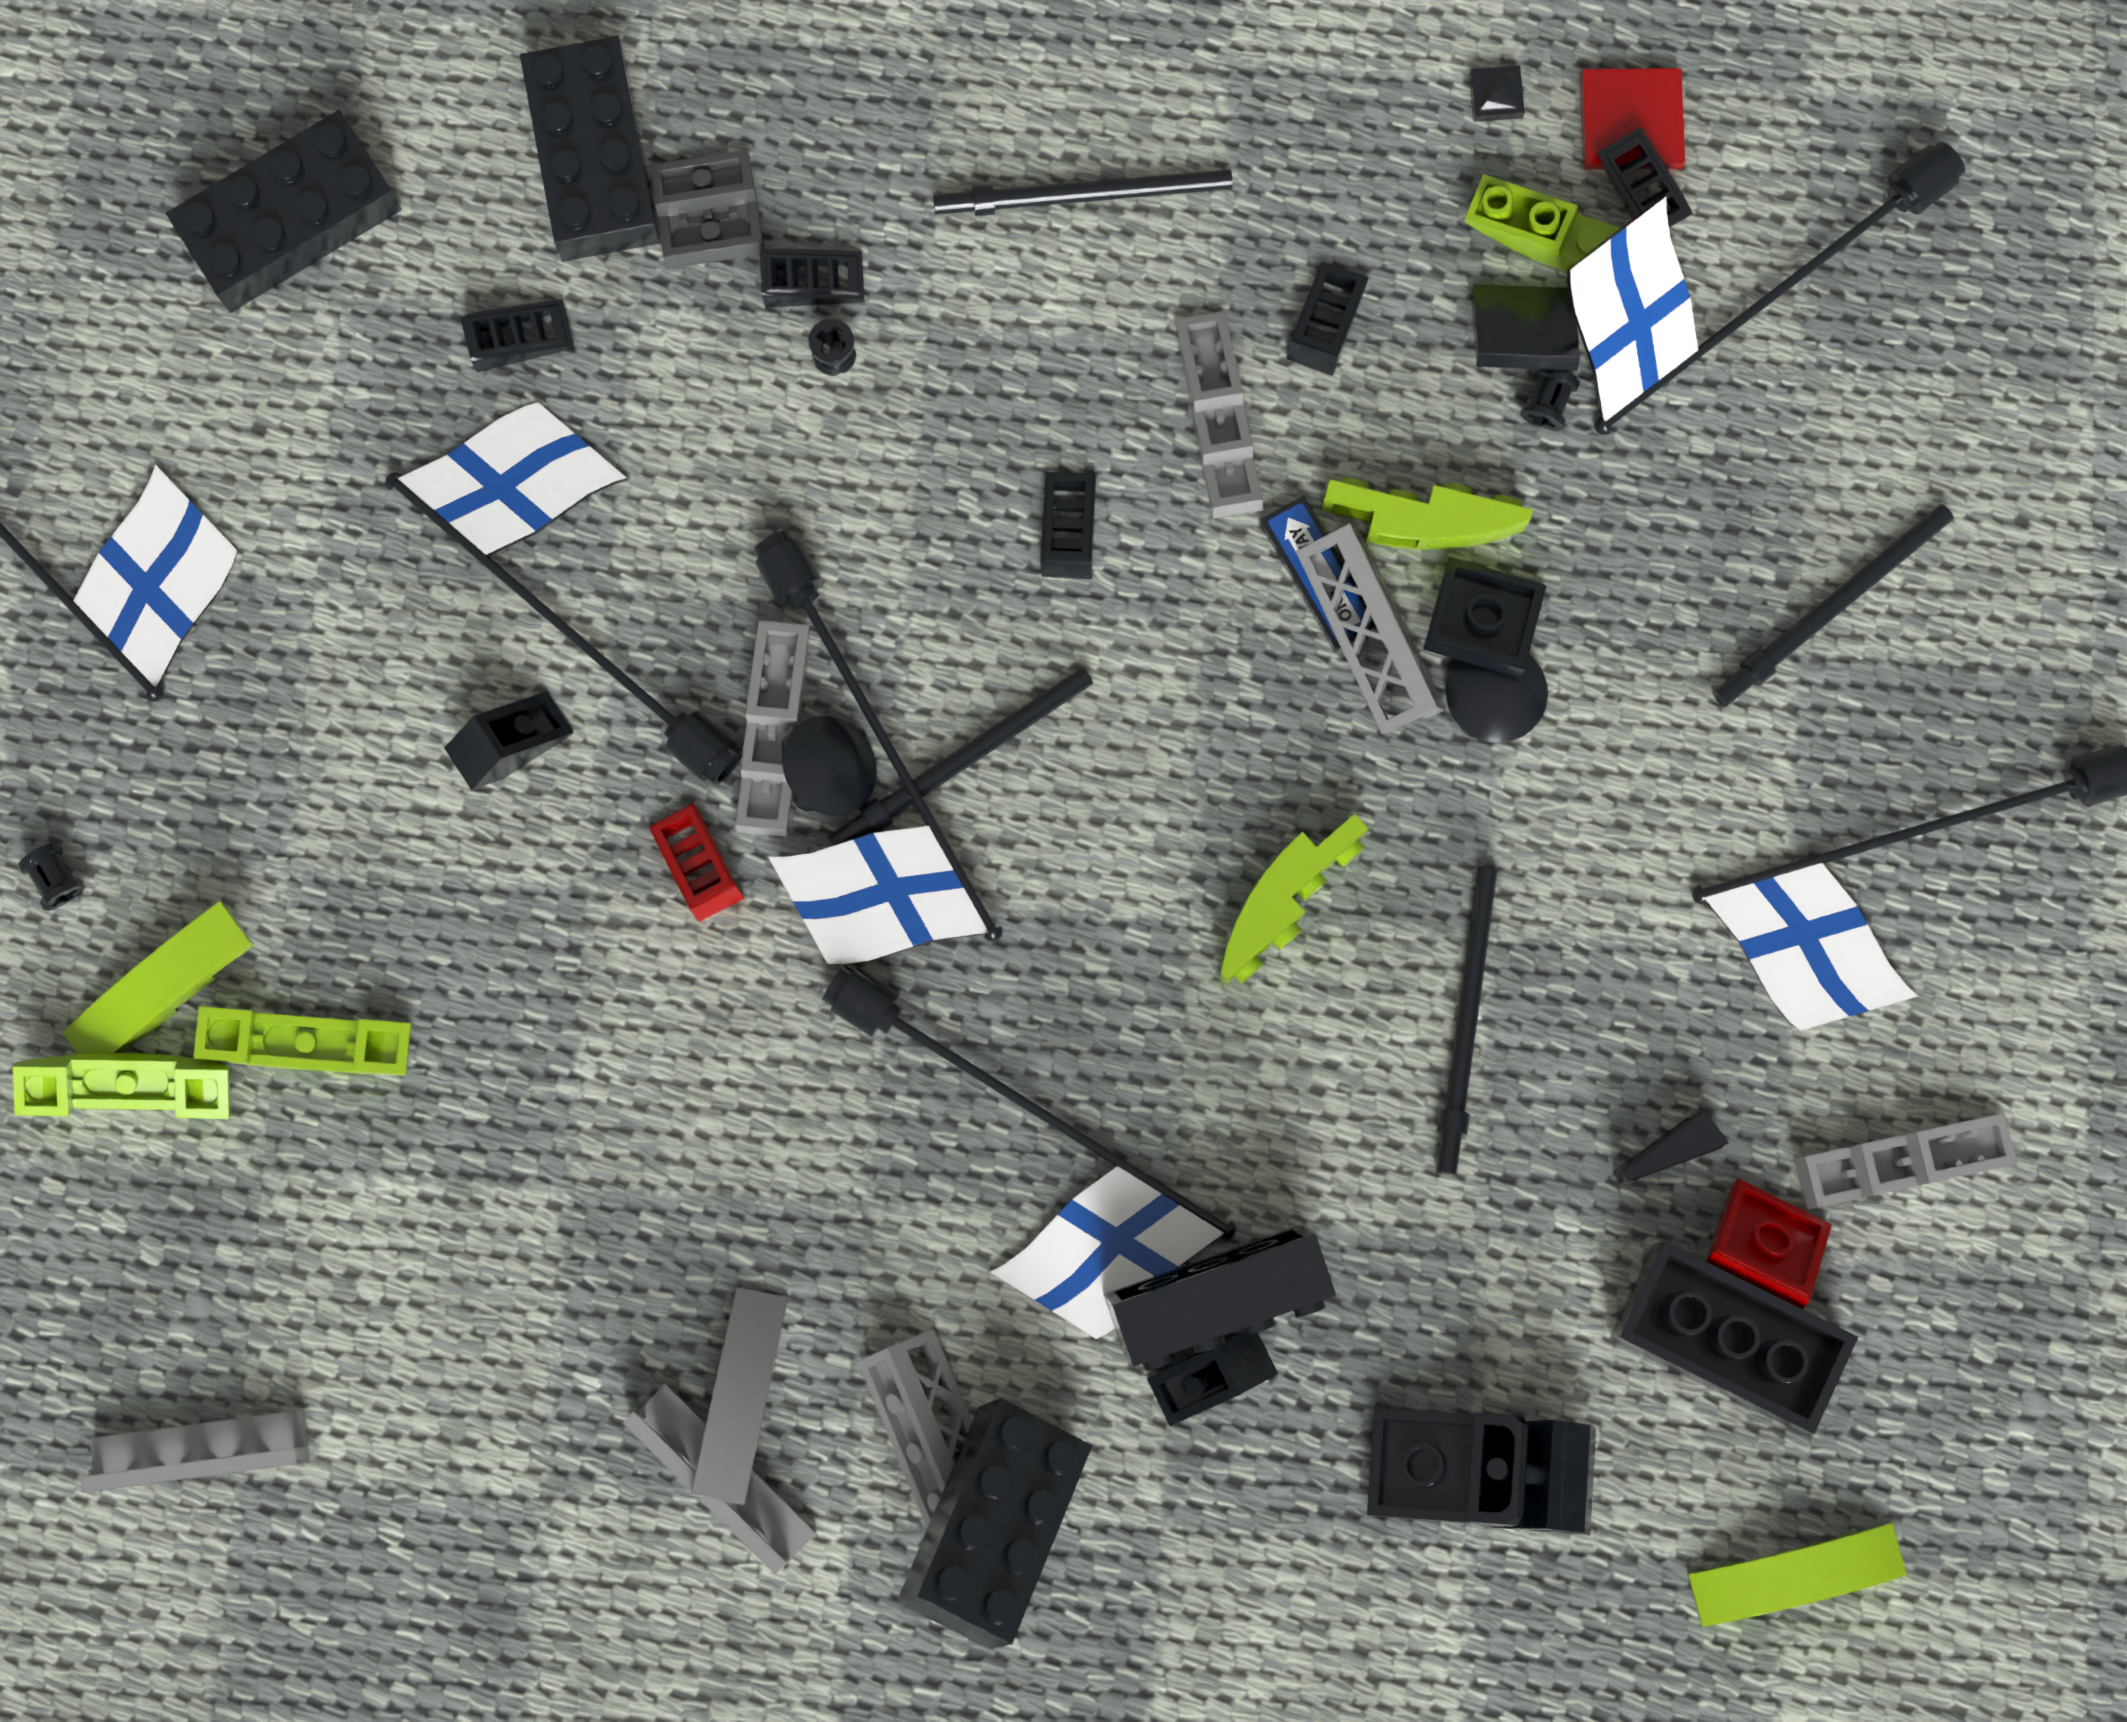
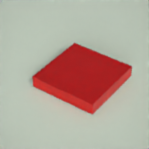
(1626, 99)
(1769, 1243)

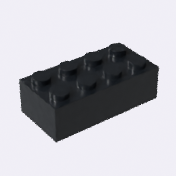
(589, 148)
(284, 211)
(1219, 1297)
(1734, 1337)
(995, 1524)

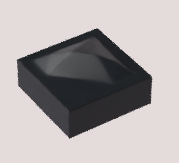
(1496, 93)

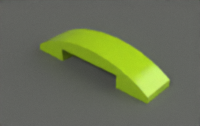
(302, 1042)
(121, 1082)
(1797, 1576)

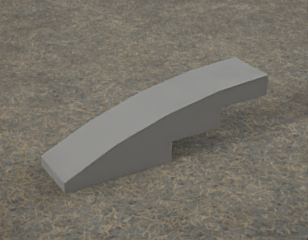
(1219, 414)
(771, 714)
(1905, 1161)
(739, 1396)

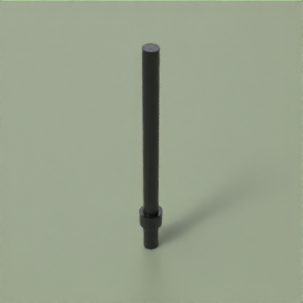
(984, 199)
(1761, 664)
(877, 814)
(1453, 1120)

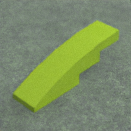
(160, 984)

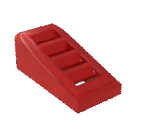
(716, 897)

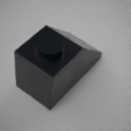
(507, 739)
(1212, 1377)

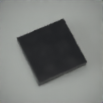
(1524, 327)
(1484, 617)

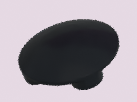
(1496, 704)
(828, 766)

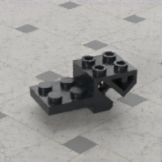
(1482, 1470)

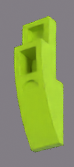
(1534, 223)
(1446, 521)
(1271, 911)

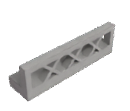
(1387, 620)
(905, 1408)
(197, 1450)
(766, 1519)

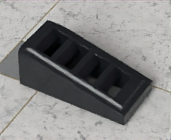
(1659, 173)
(812, 295)
(1317, 347)
(504, 355)
(1062, 555)
(1684, 1142)

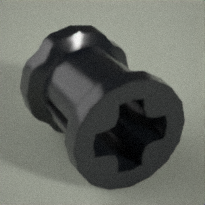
(827, 333)
(1550, 398)
(51, 876)

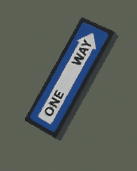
(1289, 531)

